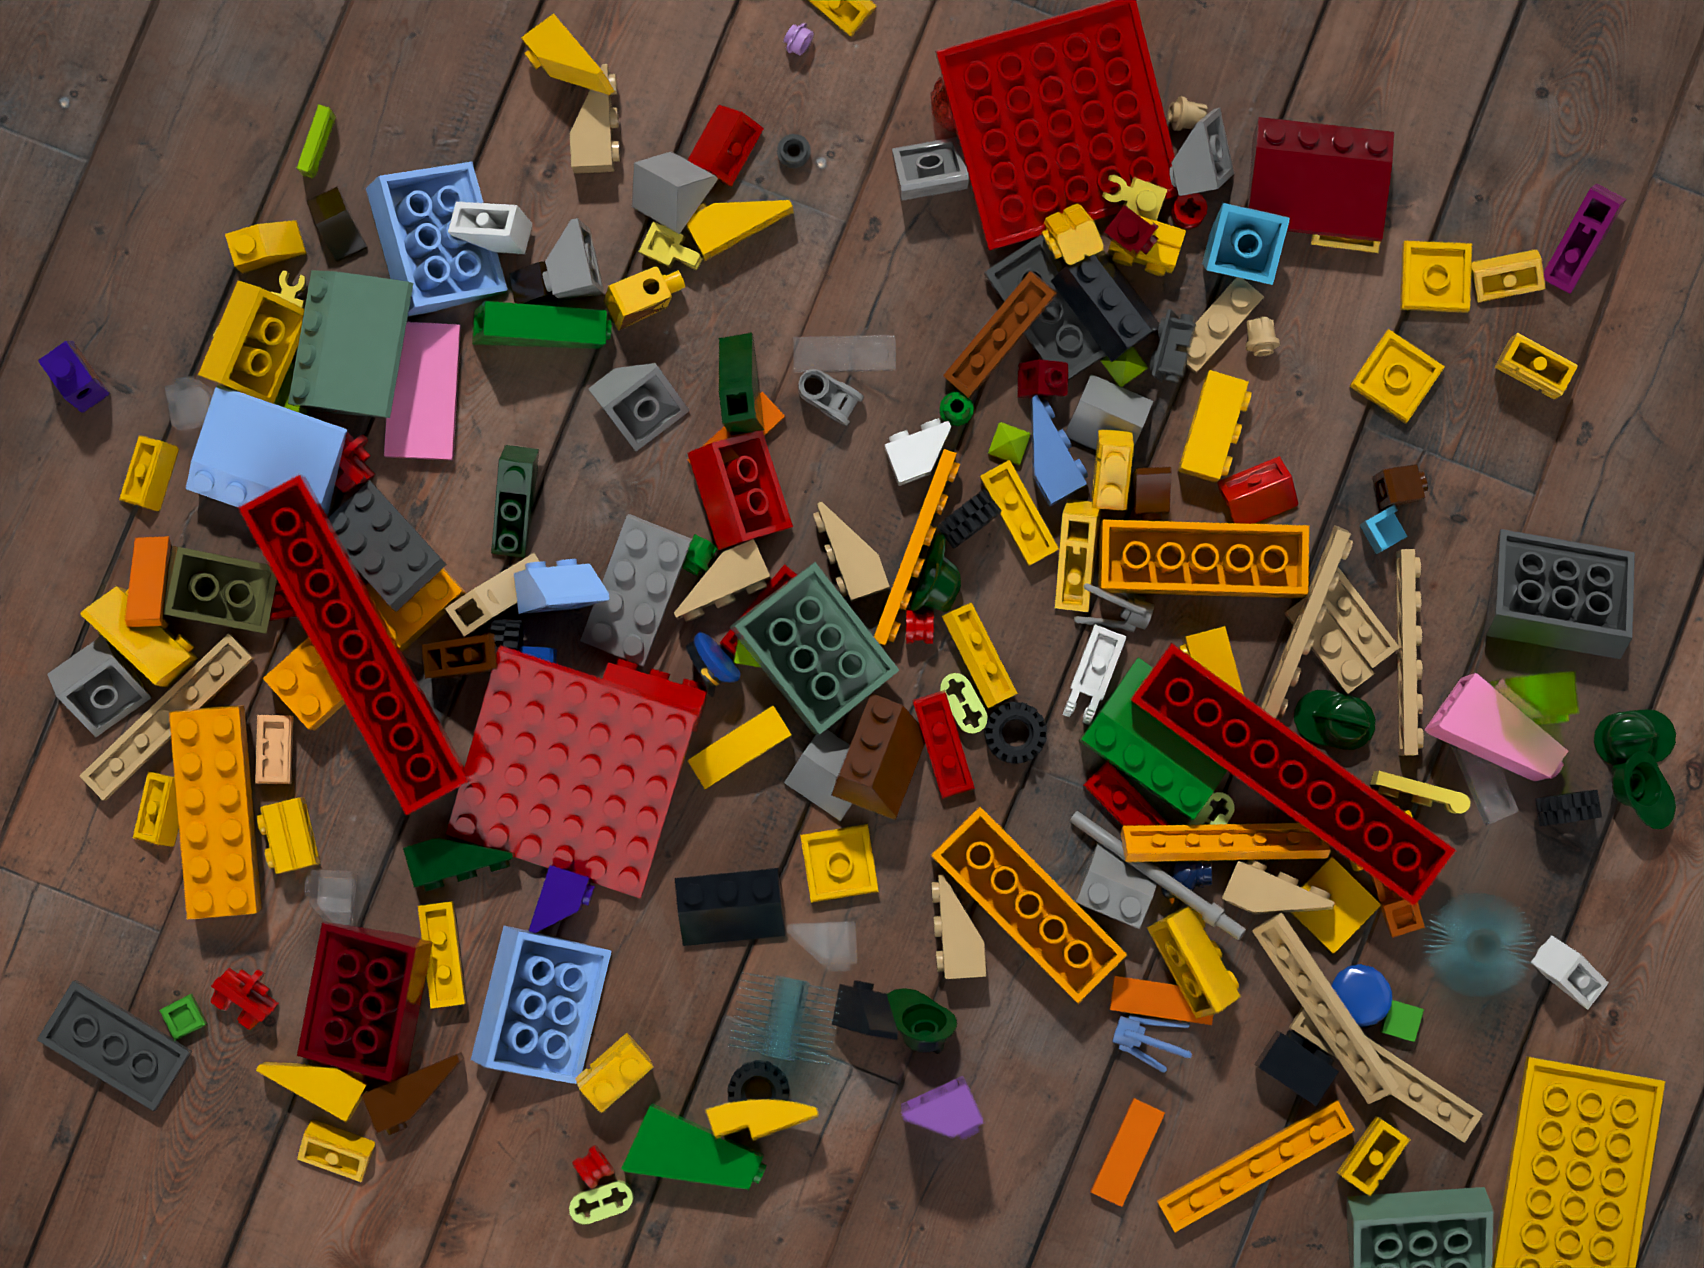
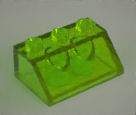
(1542, 697)

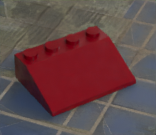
(1322, 177)
(364, 1000)

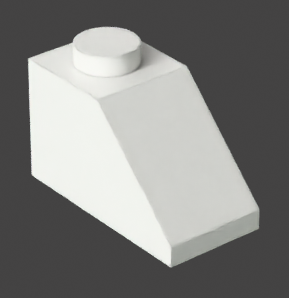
(491, 226)
(1569, 971)

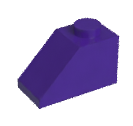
(560, 897)

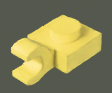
(666, 245)

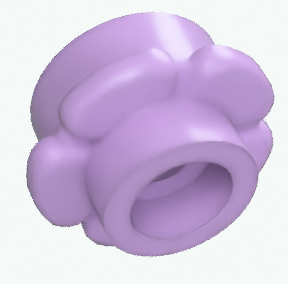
(798, 39)

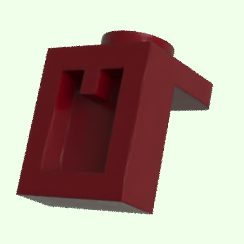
(1131, 232)
(1042, 378)

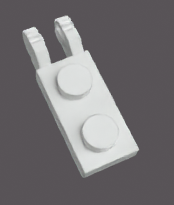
(1095, 670)

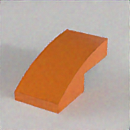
(1398, 913)

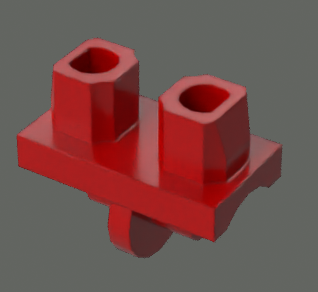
(352, 463)
(246, 993)

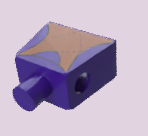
(73, 374)

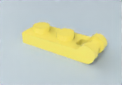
(1421, 792)

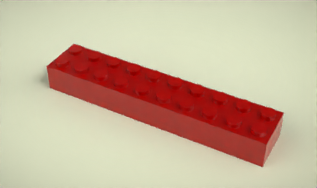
(354, 644)
(1293, 774)

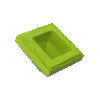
(1125, 367)
(1009, 443)

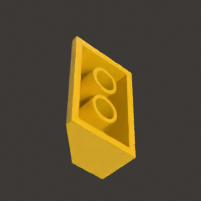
(254, 342)
(148, 648)
(1195, 962)

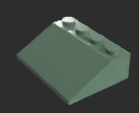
(350, 344)
(814, 649)
(1421, 1229)

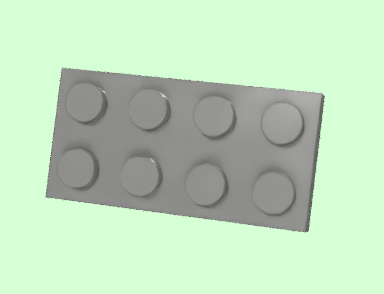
(639, 589)

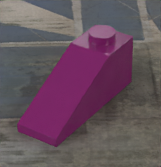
(1583, 237)

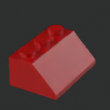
(742, 494)
(658, 684)

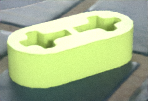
(970, 698)
(1205, 812)
(598, 1194)

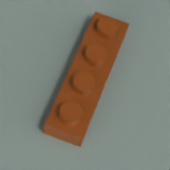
(1000, 334)

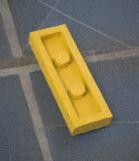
(1019, 513)
(979, 655)
(444, 966)

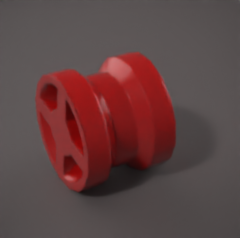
(1189, 217)
(919, 627)
(593, 1167)

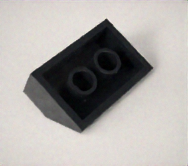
(1105, 304)
(730, 906)

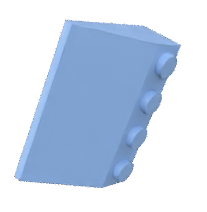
(413, 227)
(258, 445)
(540, 1005)

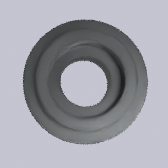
(790, 141)

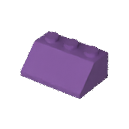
(945, 1110)

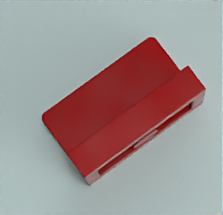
(726, 144)
(1259, 492)

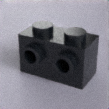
(1297, 1067)

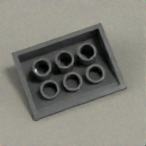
(1561, 594)

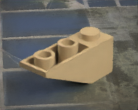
(592, 132)
(857, 561)
(730, 574)
(487, 601)
(1266, 894)
(961, 943)

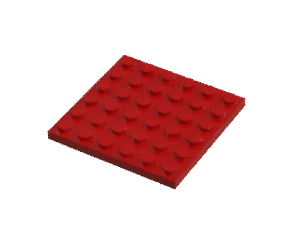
(1054, 115)
(571, 771)

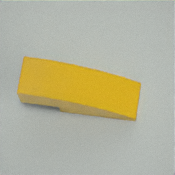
(739, 747)
(760, 1116)

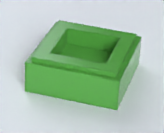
(183, 1017)
(1402, 1021)

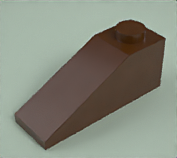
(459, 657)
(404, 1097)

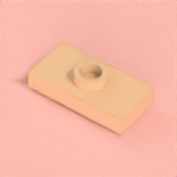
(274, 749)

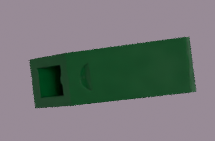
(739, 385)
(514, 500)
(444, 858)

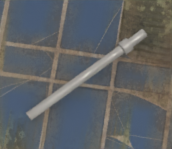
(1211, 913)

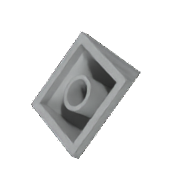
(930, 168)
(669, 189)
(1107, 408)
(818, 771)

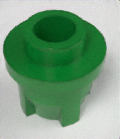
(960, 418)
(699, 555)

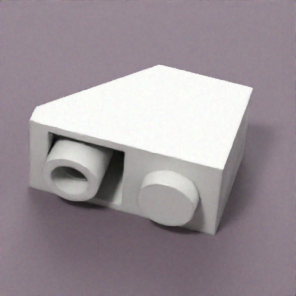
(917, 453)

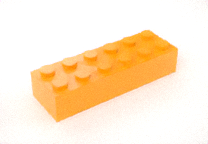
(1204, 558)
(304, 680)
(215, 812)
(1028, 904)

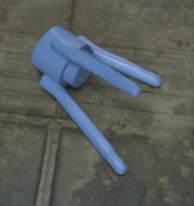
(1131, 1033)

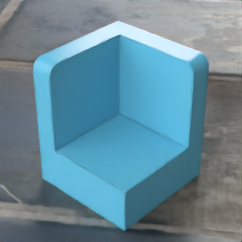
(1383, 530)

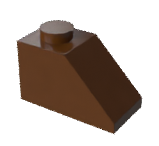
(1399, 486)
(1151, 492)

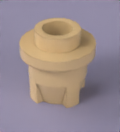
(1185, 113)
(1261, 337)

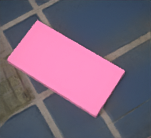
(425, 394)

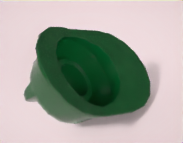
(938, 580)
(1334, 719)
(1634, 731)
(1643, 787)
(921, 1020)

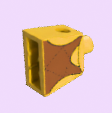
(629, 301)

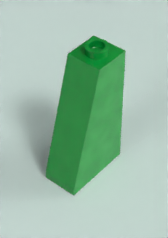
(539, 326)
(689, 1152)

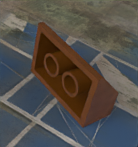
(880, 758)

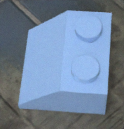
(558, 587)

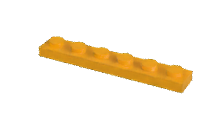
(921, 535)
(1221, 842)
(1255, 1165)

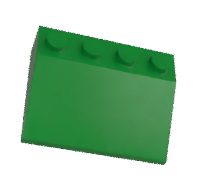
(1151, 750)

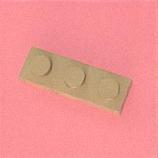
(1220, 322)
(1359, 622)
(1335, 651)

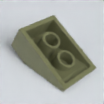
(219, 589)

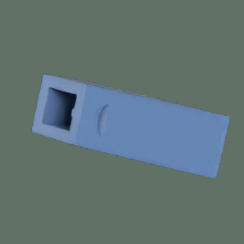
(1052, 463)

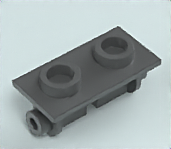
(1167, 359)

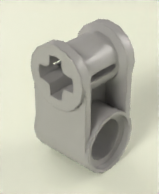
(831, 396)

